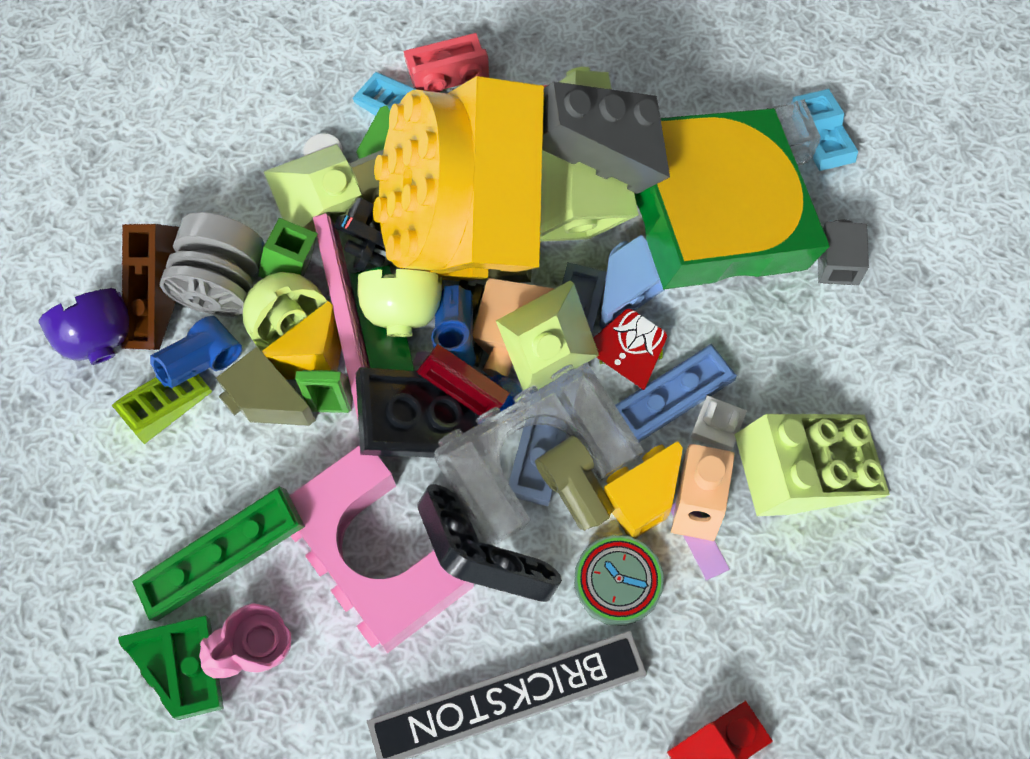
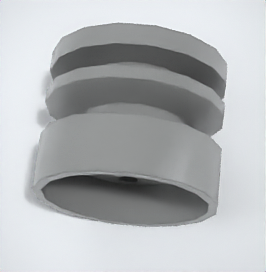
(212, 264)

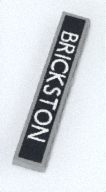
(506, 698)

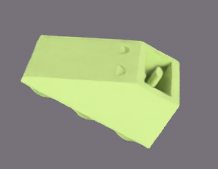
(809, 462)

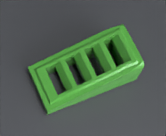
(325, 390)

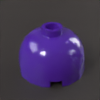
(88, 327)

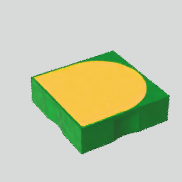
(729, 202)

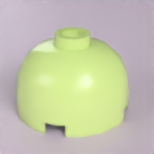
(399, 299)
(278, 305)

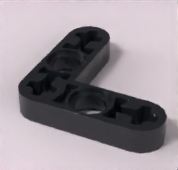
(477, 562)

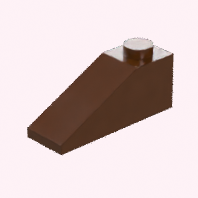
(143, 263)

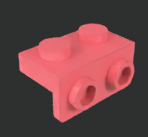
(447, 63)

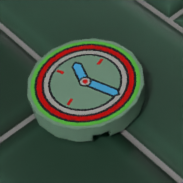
(618, 580)

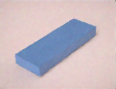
(675, 392)

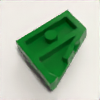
(172, 666)

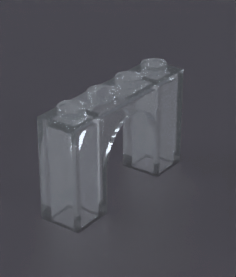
(570, 403)

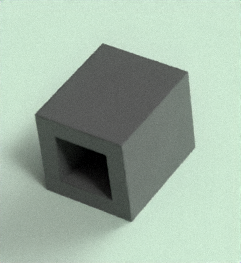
(847, 256)

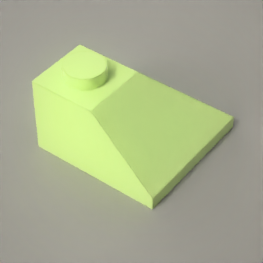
(313, 187)
(547, 336)

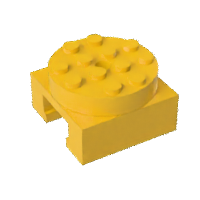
(463, 180)

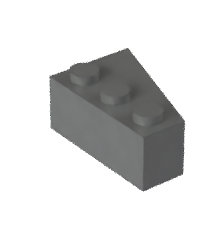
(606, 131)

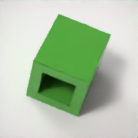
(287, 249)

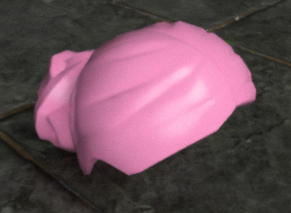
(248, 641)

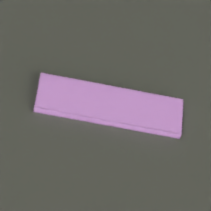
(705, 553)

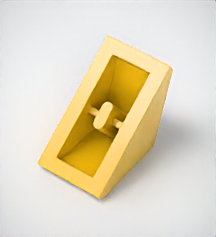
(308, 345)

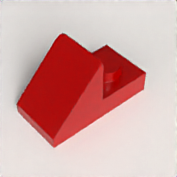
(731, 736)

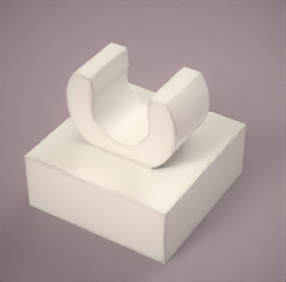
(718, 423)

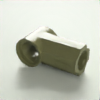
(569, 472)

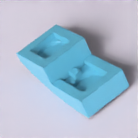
(835, 144)

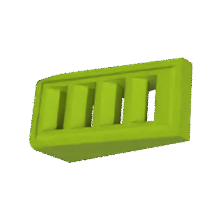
(162, 418)

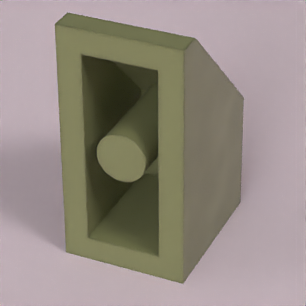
(262, 392)

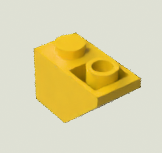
(646, 492)

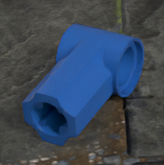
(455, 323)
(204, 347)

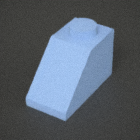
(629, 279)

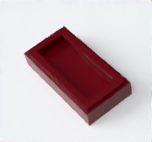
(462, 381)

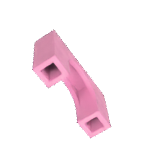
(390, 606)

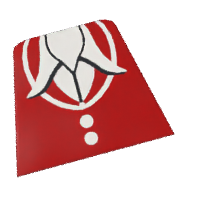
(631, 346)

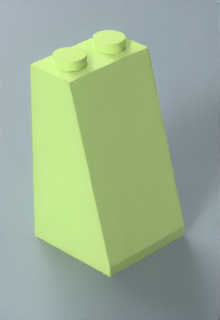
(575, 199)

